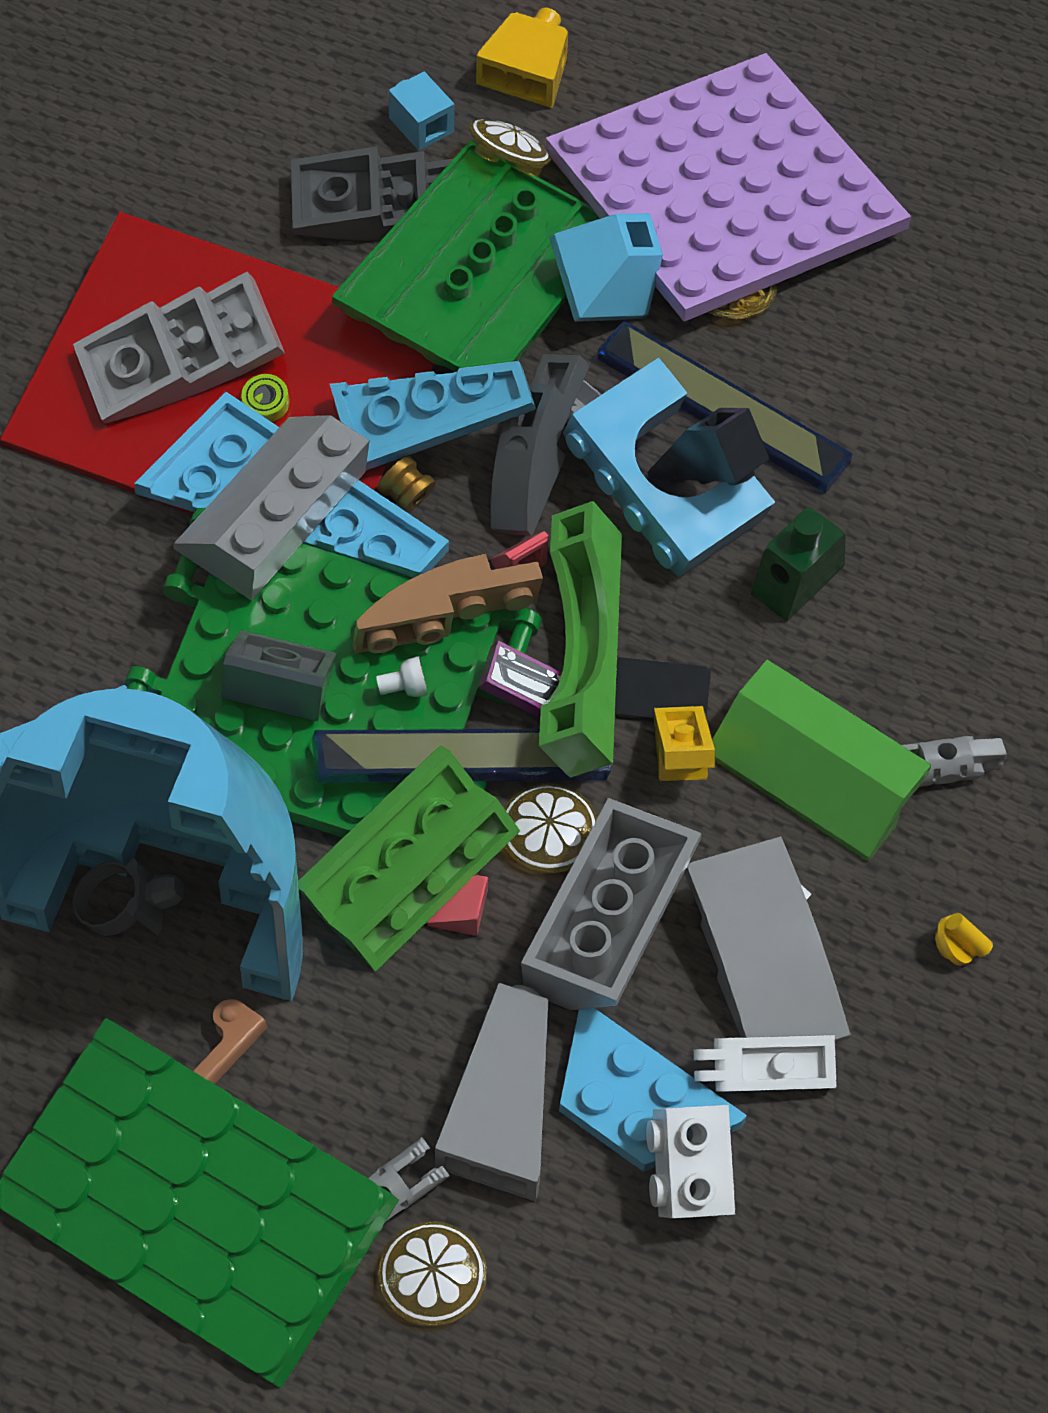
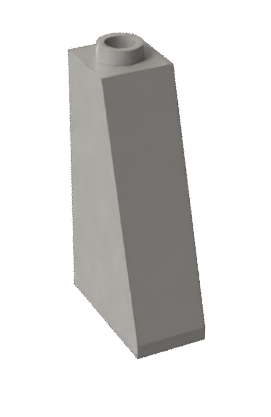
(499, 1105)

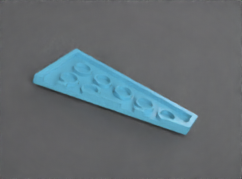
(358, 527)

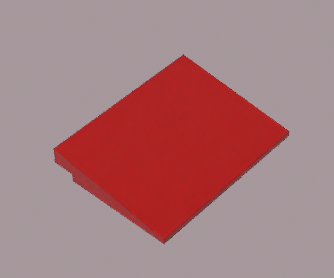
(159, 264)

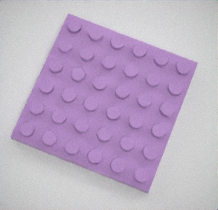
(735, 181)

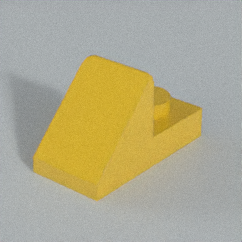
(683, 743)

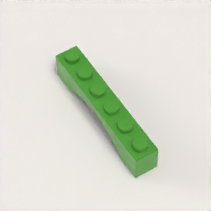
(581, 712)

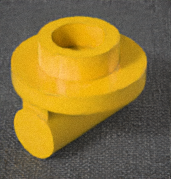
(961, 940)

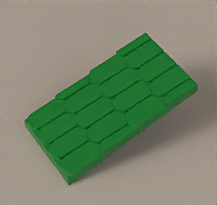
(468, 265)
(194, 1201)

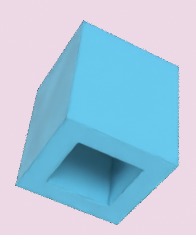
(421, 110)

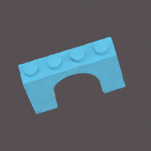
(678, 528)

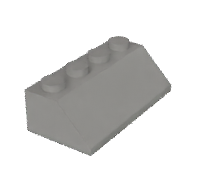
(275, 502)
(608, 907)

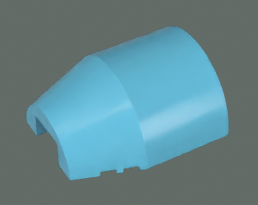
(148, 771)

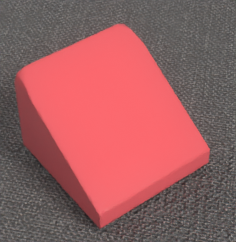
(526, 551)
(464, 909)

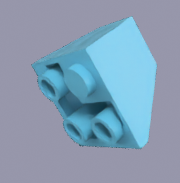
(609, 266)

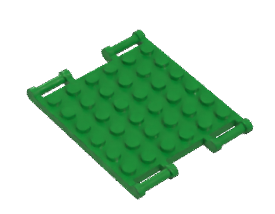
(317, 605)

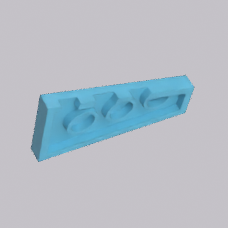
(430, 408)

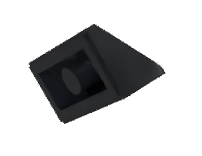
(657, 684)

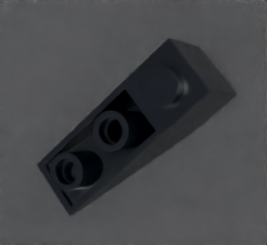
(716, 448)

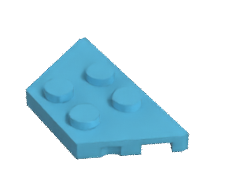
(618, 1082)

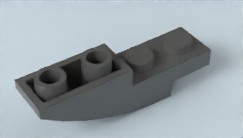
(528, 448)

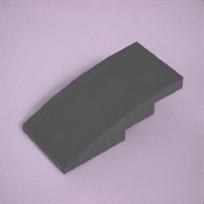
(357, 192)

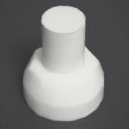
(408, 678)

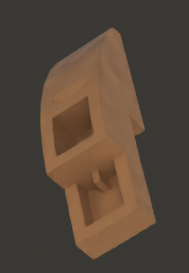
(428, 603)

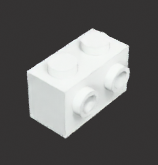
(691, 1162)

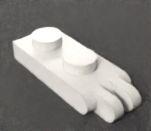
(770, 1063)

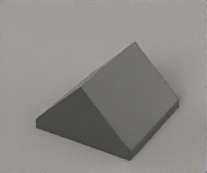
(277, 675)

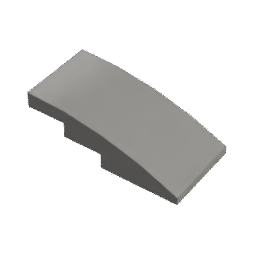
(177, 348)
(766, 944)

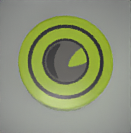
(266, 396)

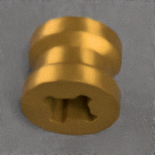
(406, 484)

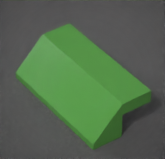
(818, 759)
(407, 858)

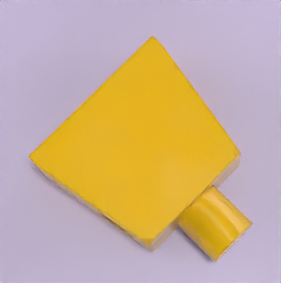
(525, 57)

